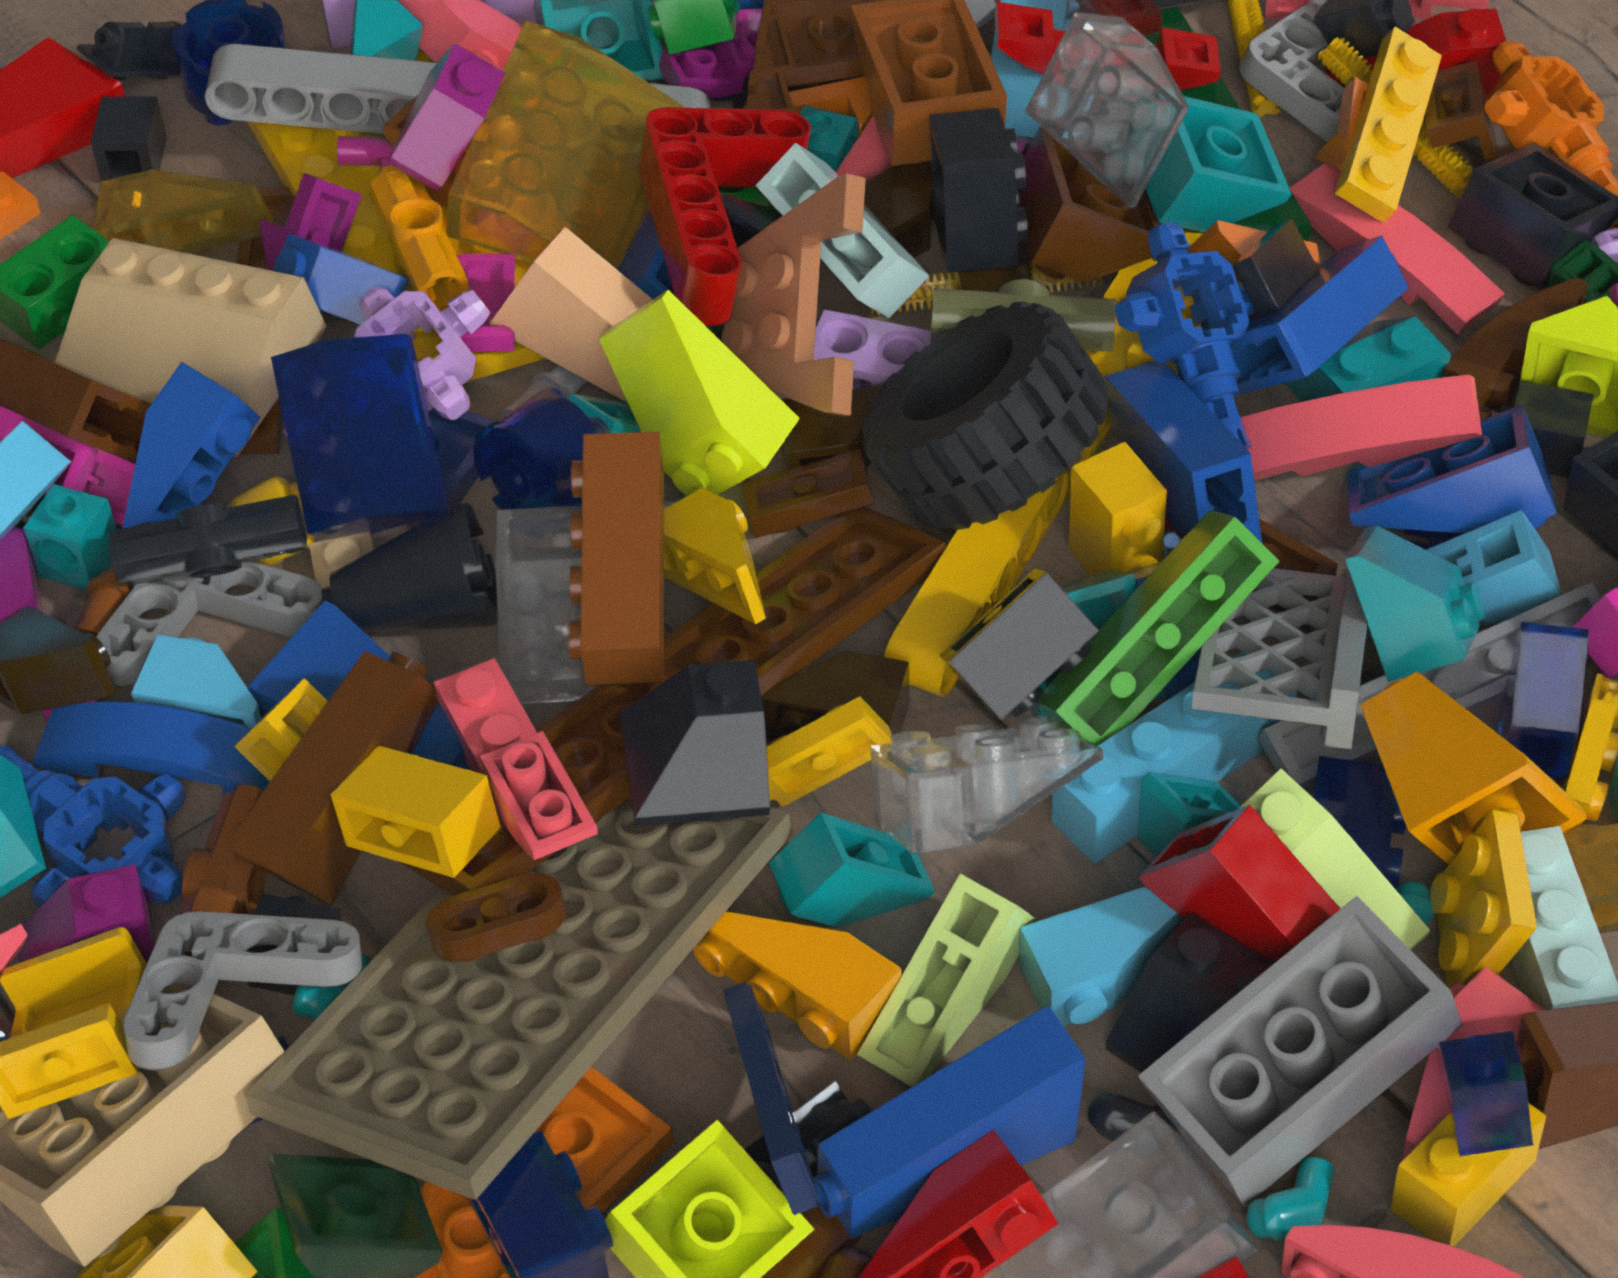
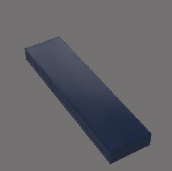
(771, 1099)

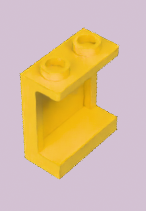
(68, 1021)

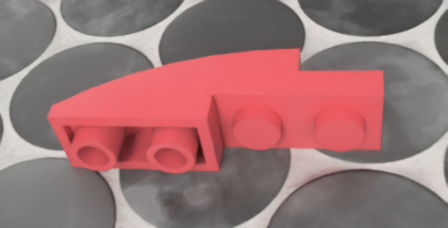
(522, 769)
(1378, 1253)

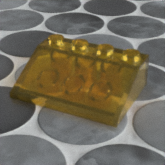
(556, 152)

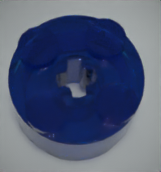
(212, 27)
(533, 451)

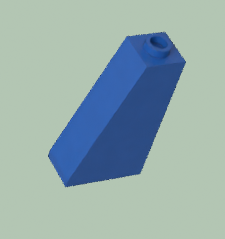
(1319, 317)
(1183, 447)
(324, 655)
(1016, 1083)

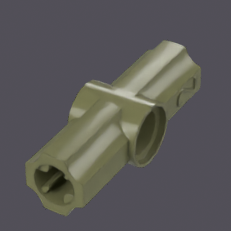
(1088, 318)

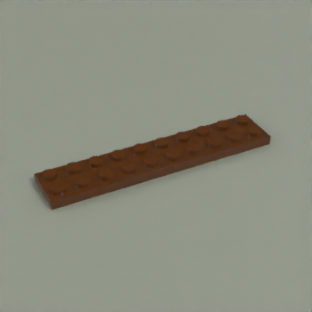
(810, 604)

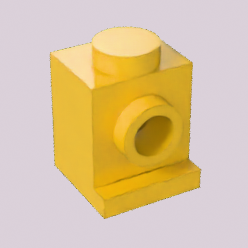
(281, 729)

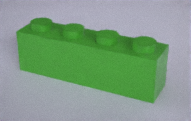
(1159, 628)

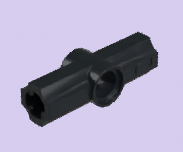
(208, 540)

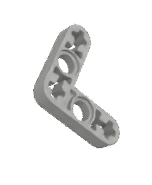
(1295, 70)
(277, 604)
(218, 941)

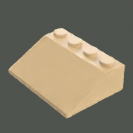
(160, 307)
(120, 1150)

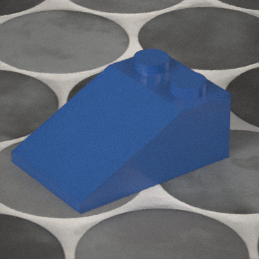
(1458, 483)

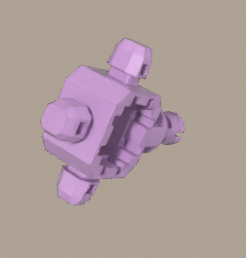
(409, 311)

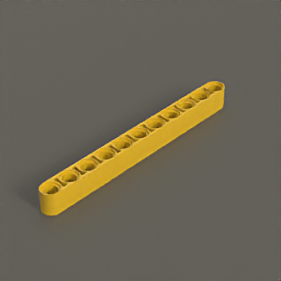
(990, 557)

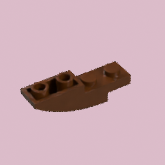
(1499, 347)

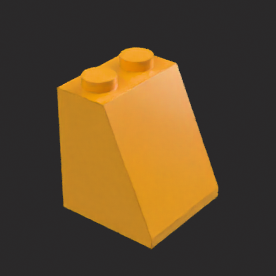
(1456, 768)

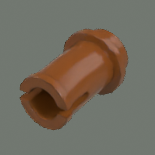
(104, 599)

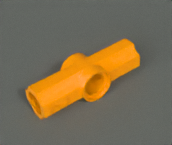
(418, 236)

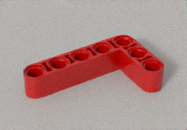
(682, 165)

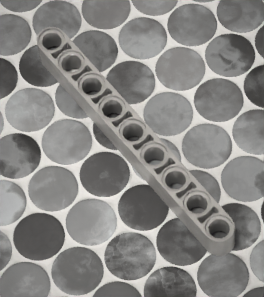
(330, 88)

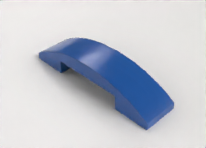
(146, 740)

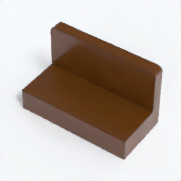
(1457, 109)

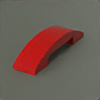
(1030, 39)

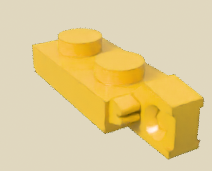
(1594, 748)
(823, 750)

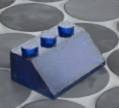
(359, 435)

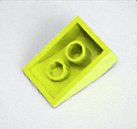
(706, 403)

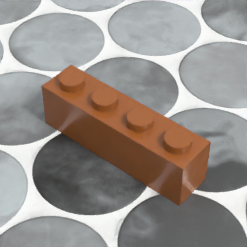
(621, 558)

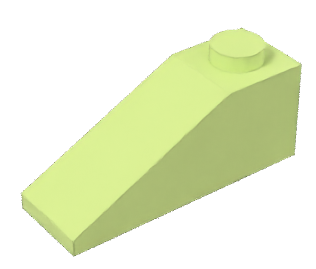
(1333, 855)
(946, 981)

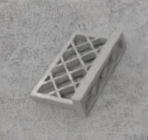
(1333, 649)

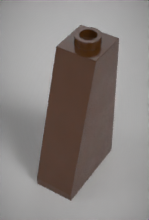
(70, 401)
(293, 823)
(1571, 1069)

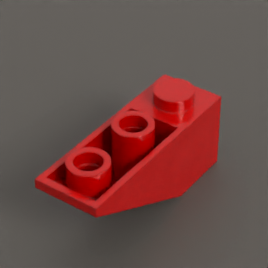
(965, 1218)

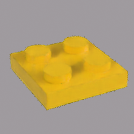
(1484, 901)

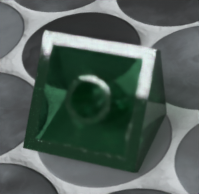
(354, 1217)

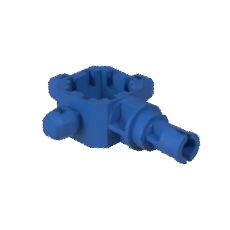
(1219, 305)
(73, 813)

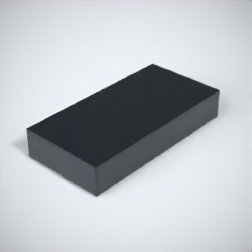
(1275, 268)

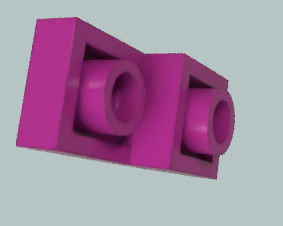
(712, 71)

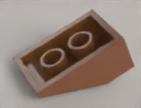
(922, 63)

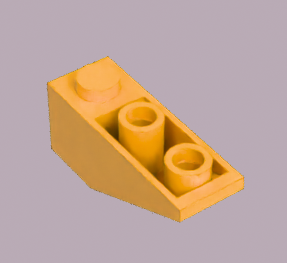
(805, 972)

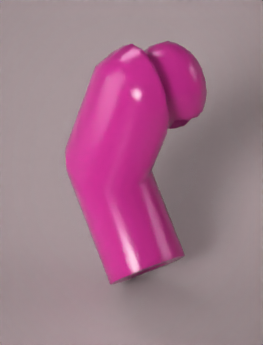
(363, 151)

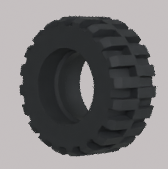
(985, 416)

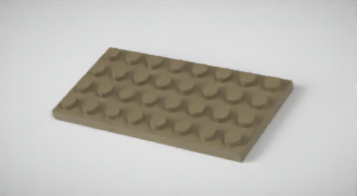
(465, 1060)

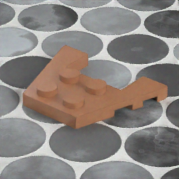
(778, 299)

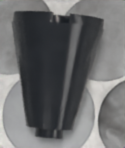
(421, 579)

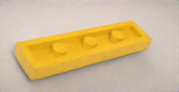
(1388, 125)

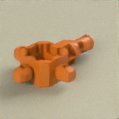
(1550, 105)

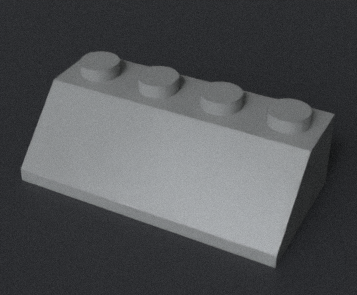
(1302, 1050)

